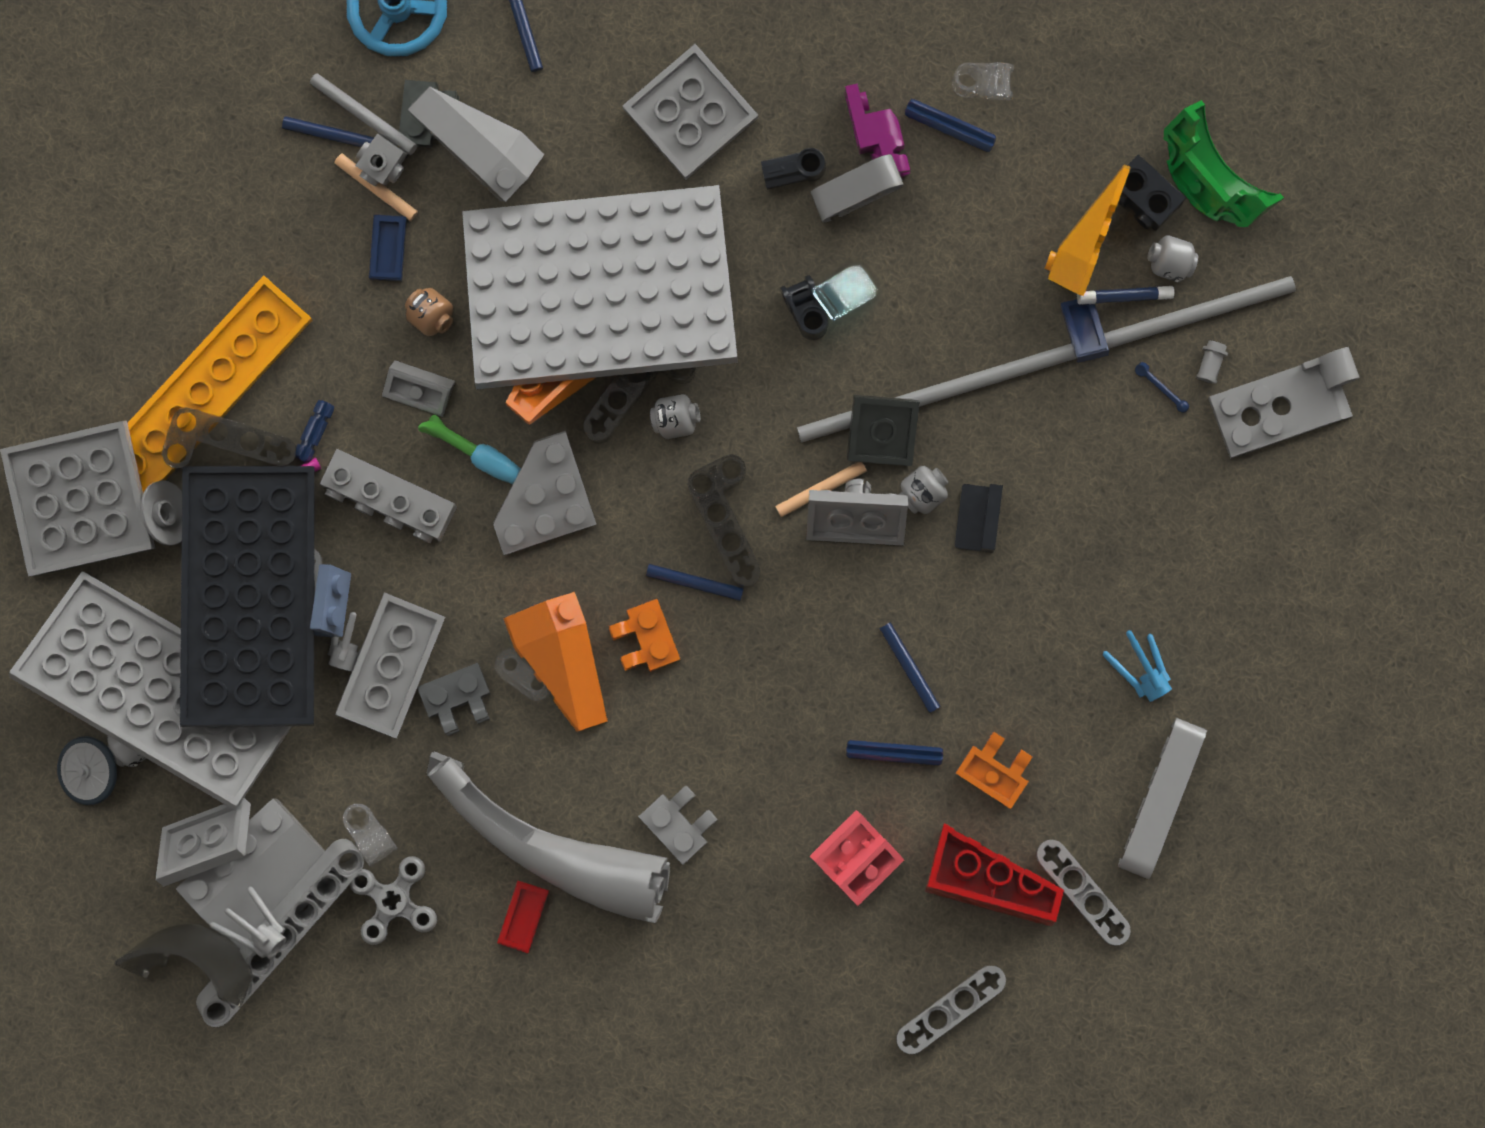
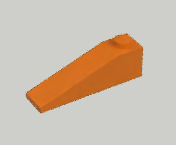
(559, 650)

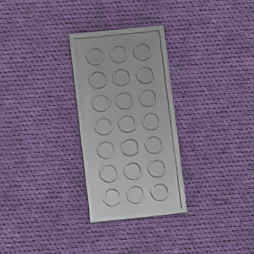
(122, 676)

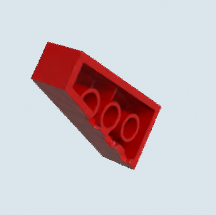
(989, 880)

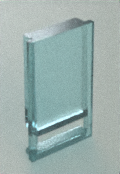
(846, 291)

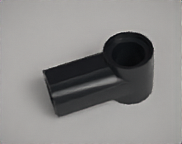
(789, 169)

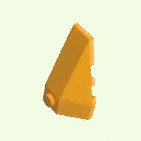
(1080, 249)

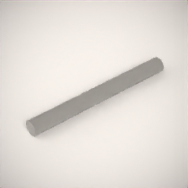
(363, 114)

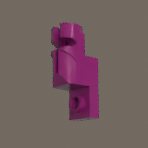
(875, 130)

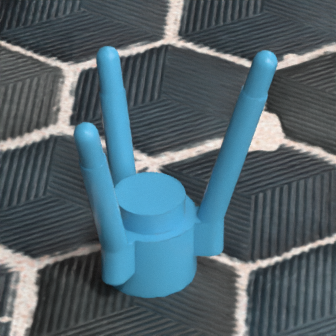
(1154, 681)

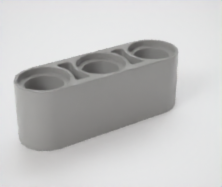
(857, 188)

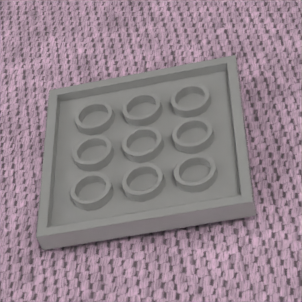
(76, 498)

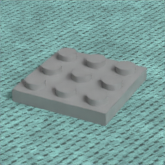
(690, 111)

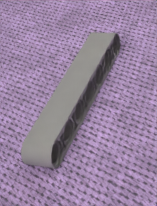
(296, 923)

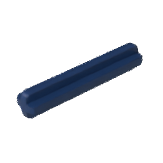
(950, 125)
(894, 752)

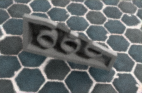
(485, 146)

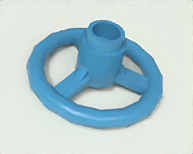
(397, 14)

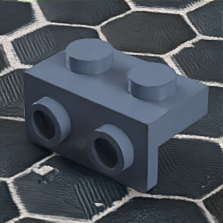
(330, 601)

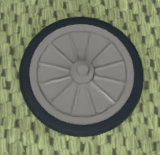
(87, 770)

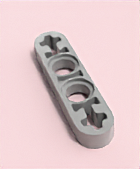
(1085, 890)
(948, 1006)

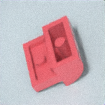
(856, 858)

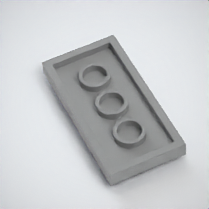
(390, 665)

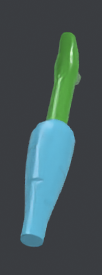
(482, 456)

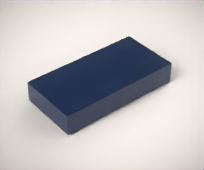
(387, 248)
(1084, 330)

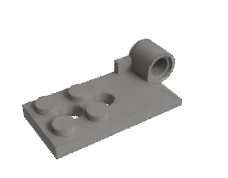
(1313, 396)

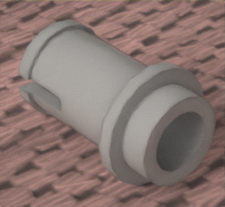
(1211, 361)

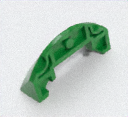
(1205, 175)

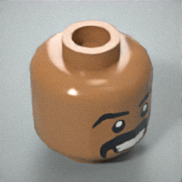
(429, 311)

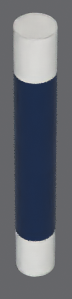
(1126, 295)

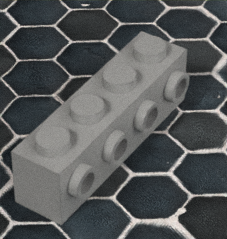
(387, 495)

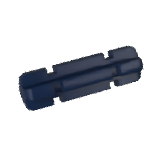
(314, 430)

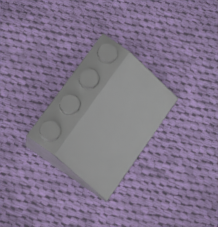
(274, 861)

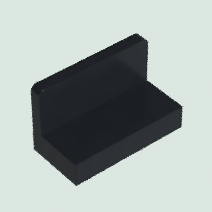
(978, 517)

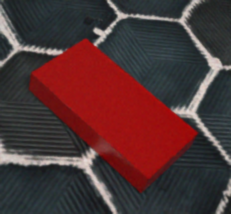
(523, 916)

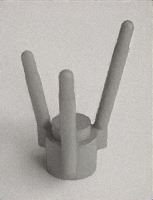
(344, 653)
(267, 940)

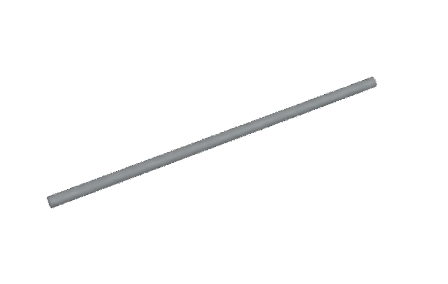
(1066, 352)

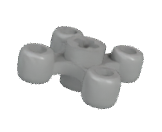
(405, 908)

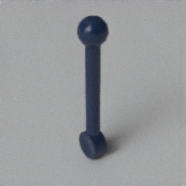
(1142, 369)

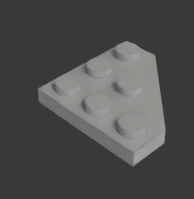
(544, 497)

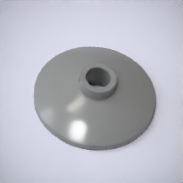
(162, 512)

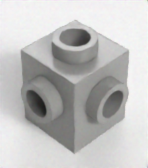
(392, 160)

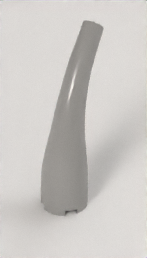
(595, 873)

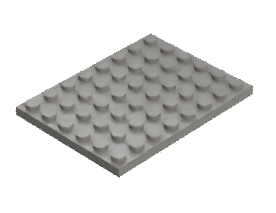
(598, 287)

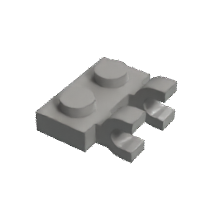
(673, 828)

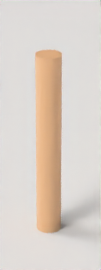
(380, 190)
(828, 484)

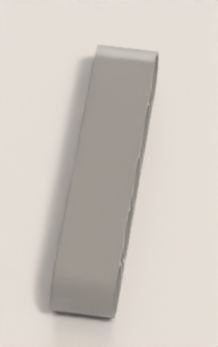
(1163, 798)

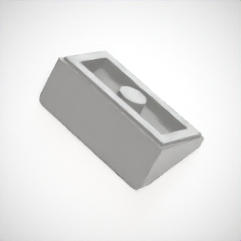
(418, 388)

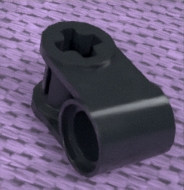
(803, 305)

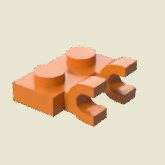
(652, 635)
(993, 777)

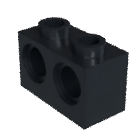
(1152, 187)

